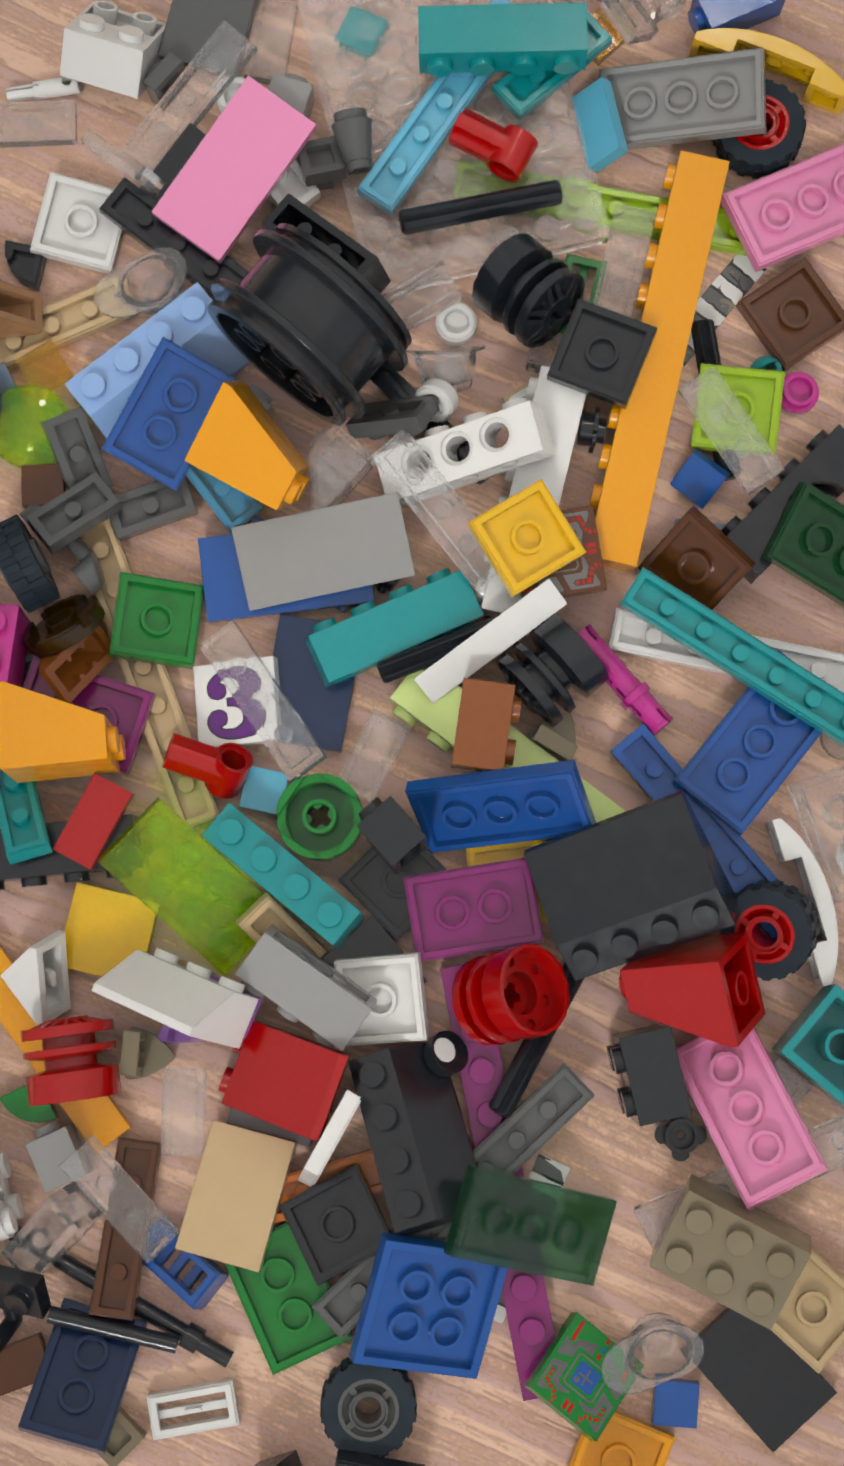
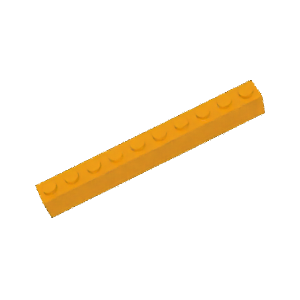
(670, 305)

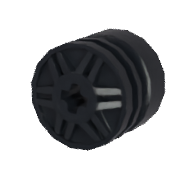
(527, 290)
(556, 665)

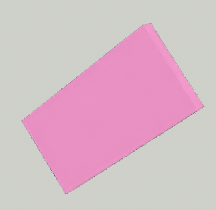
(234, 169)
(789, 209)
(750, 1117)

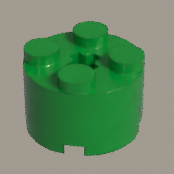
(316, 793)

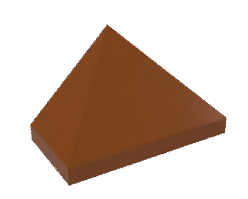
(77, 666)

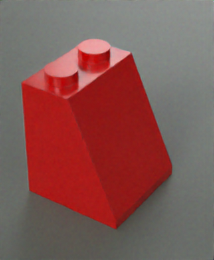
(698, 988)
(284, 1080)

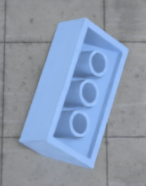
(111, 378)

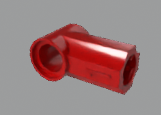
(501, 148)
(220, 768)

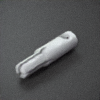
(44, 89)

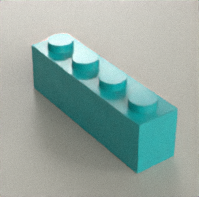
(502, 38)
(392, 627)
(283, 876)

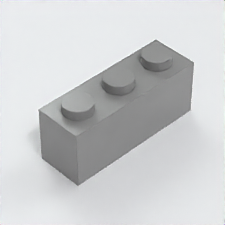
(305, 988)

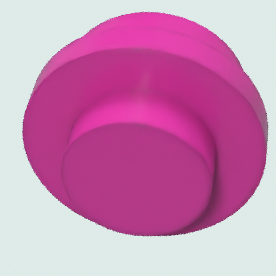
(799, 393)

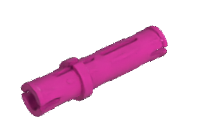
(626, 685)

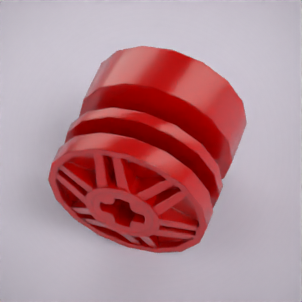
(510, 995)
(70, 1061)

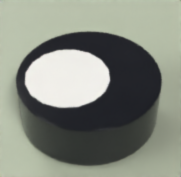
(446, 1054)

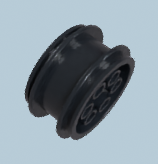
(310, 323)

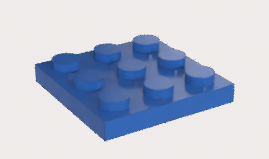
(426, 1309)

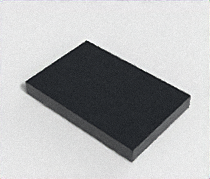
(761, 1377)

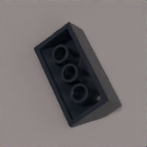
(413, 1135)

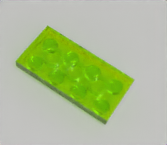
(184, 883)

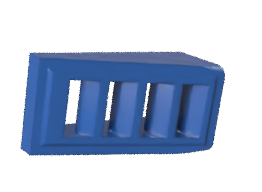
(206, 1290)

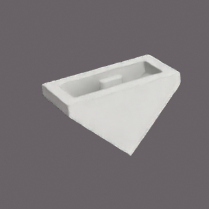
(42, 978)

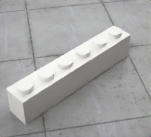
(562, 414)

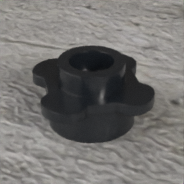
(591, 429)
(680, 1147)

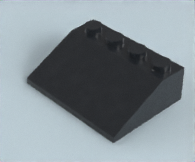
(631, 886)

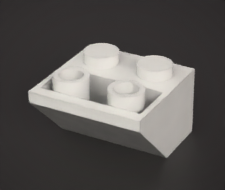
(111, 48)

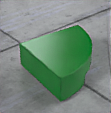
(17, 1104)

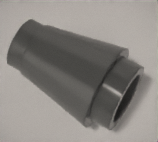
(354, 138)

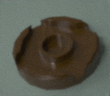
(64, 625)

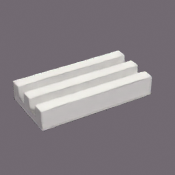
(190, 1391)

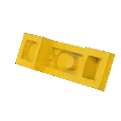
(783, 58)

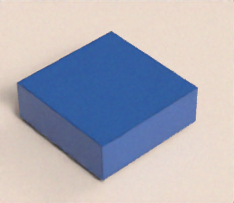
(699, 478)
(676, 1403)

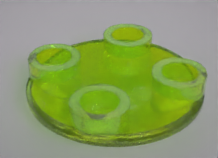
(20, 426)

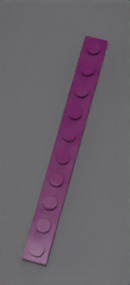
(522, 1291)

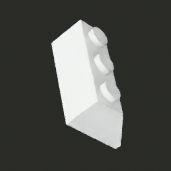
(180, 996)

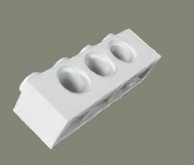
(527, 443)

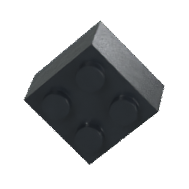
(649, 1074)

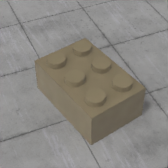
(731, 1251)

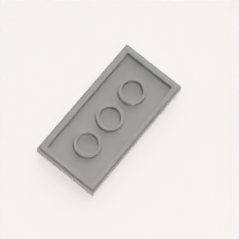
(691, 98)
(323, 551)

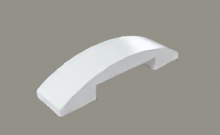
(790, 846)

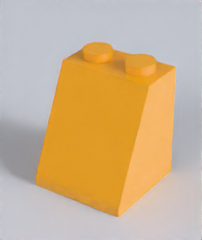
(248, 449)
(54, 738)

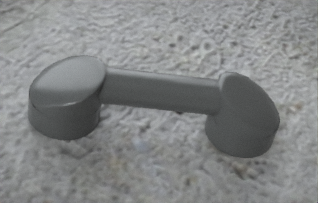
(89, 568)

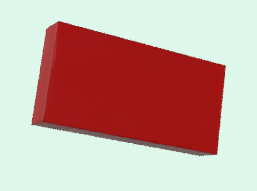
(93, 821)

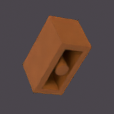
(485, 725)

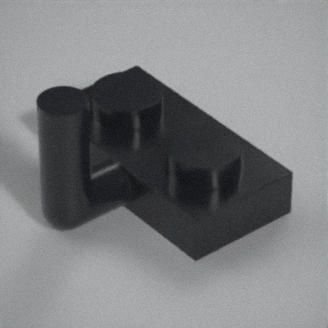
(20, 1295)

